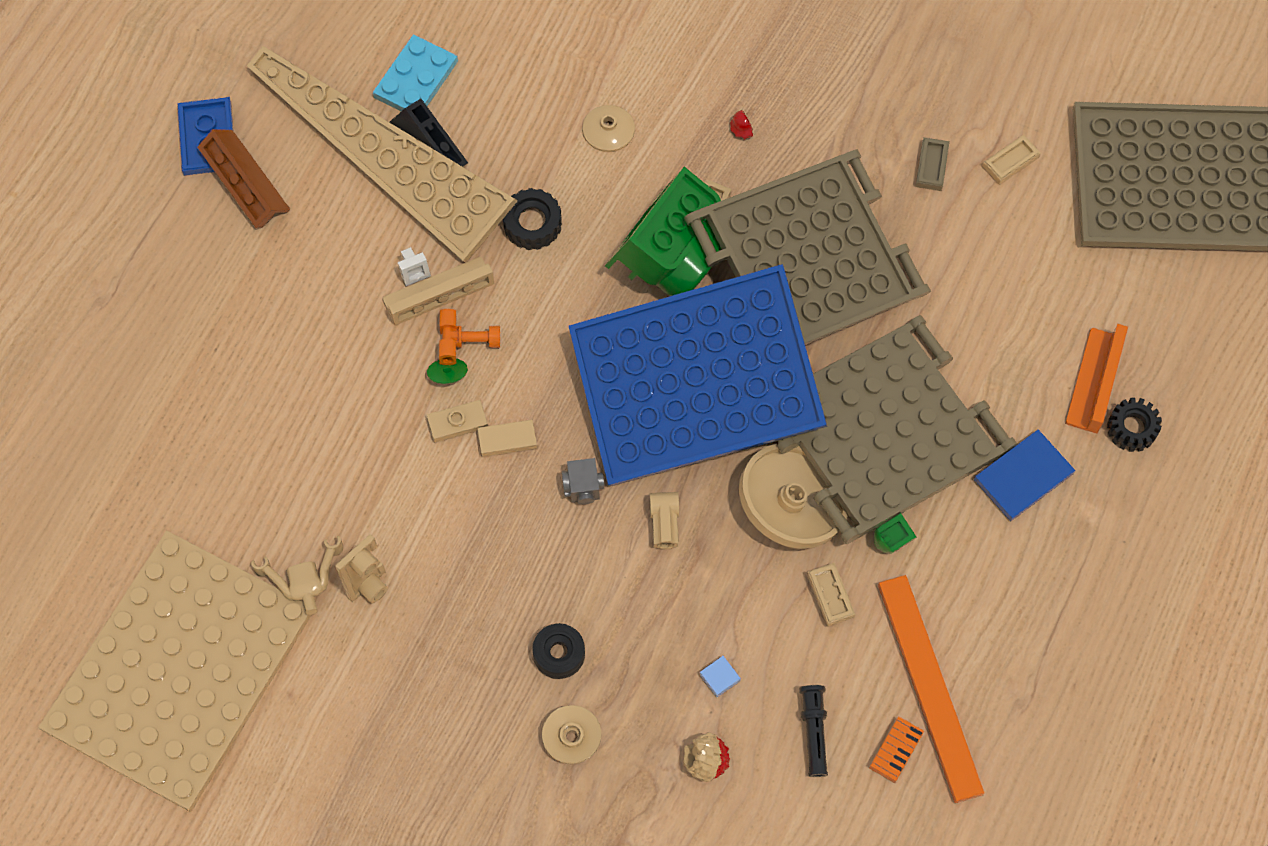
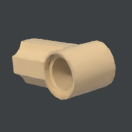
(665, 511)

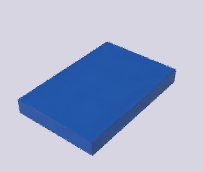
(195, 123)
(1024, 475)

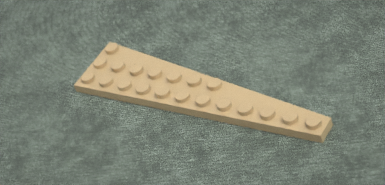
(427, 184)

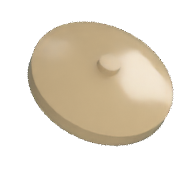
(780, 500)

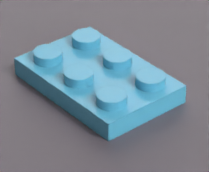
(415, 74)

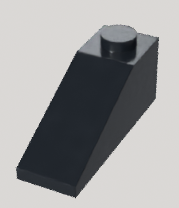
(422, 125)

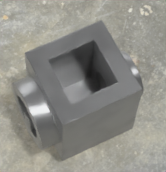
(582, 481)

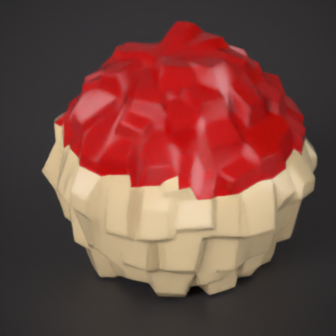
(706, 757)

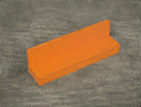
(1096, 378)

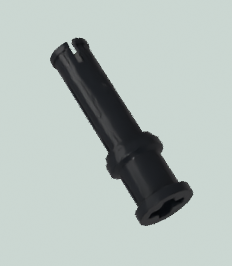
(814, 716)

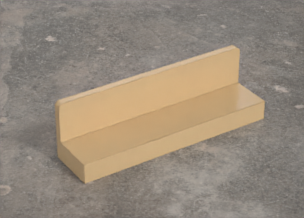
(438, 290)

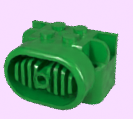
(662, 244)

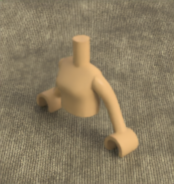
(303, 577)

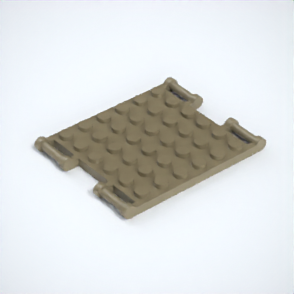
(822, 236)
(893, 431)

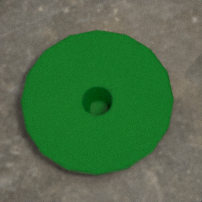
(447, 373)

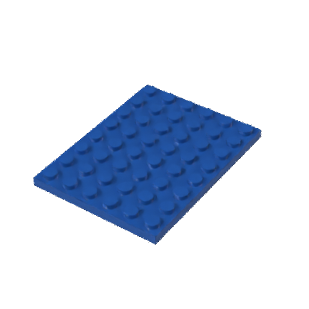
(697, 375)

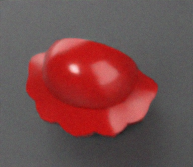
(741, 126)

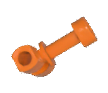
(454, 336)

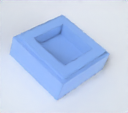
(720, 676)

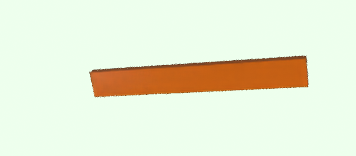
(931, 689)

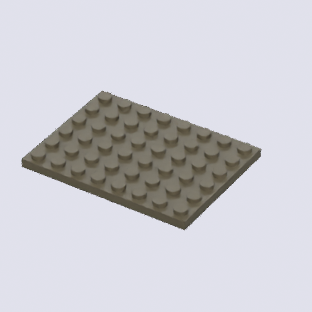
(1172, 175)

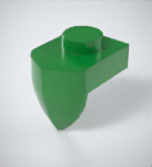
(893, 535)

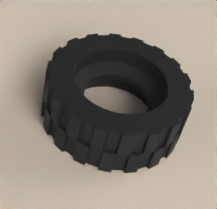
(533, 238)

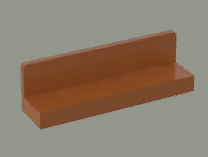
(242, 176)

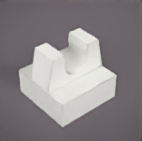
(413, 267)

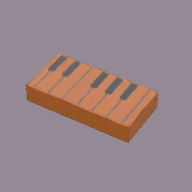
(896, 749)

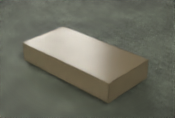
(932, 164)

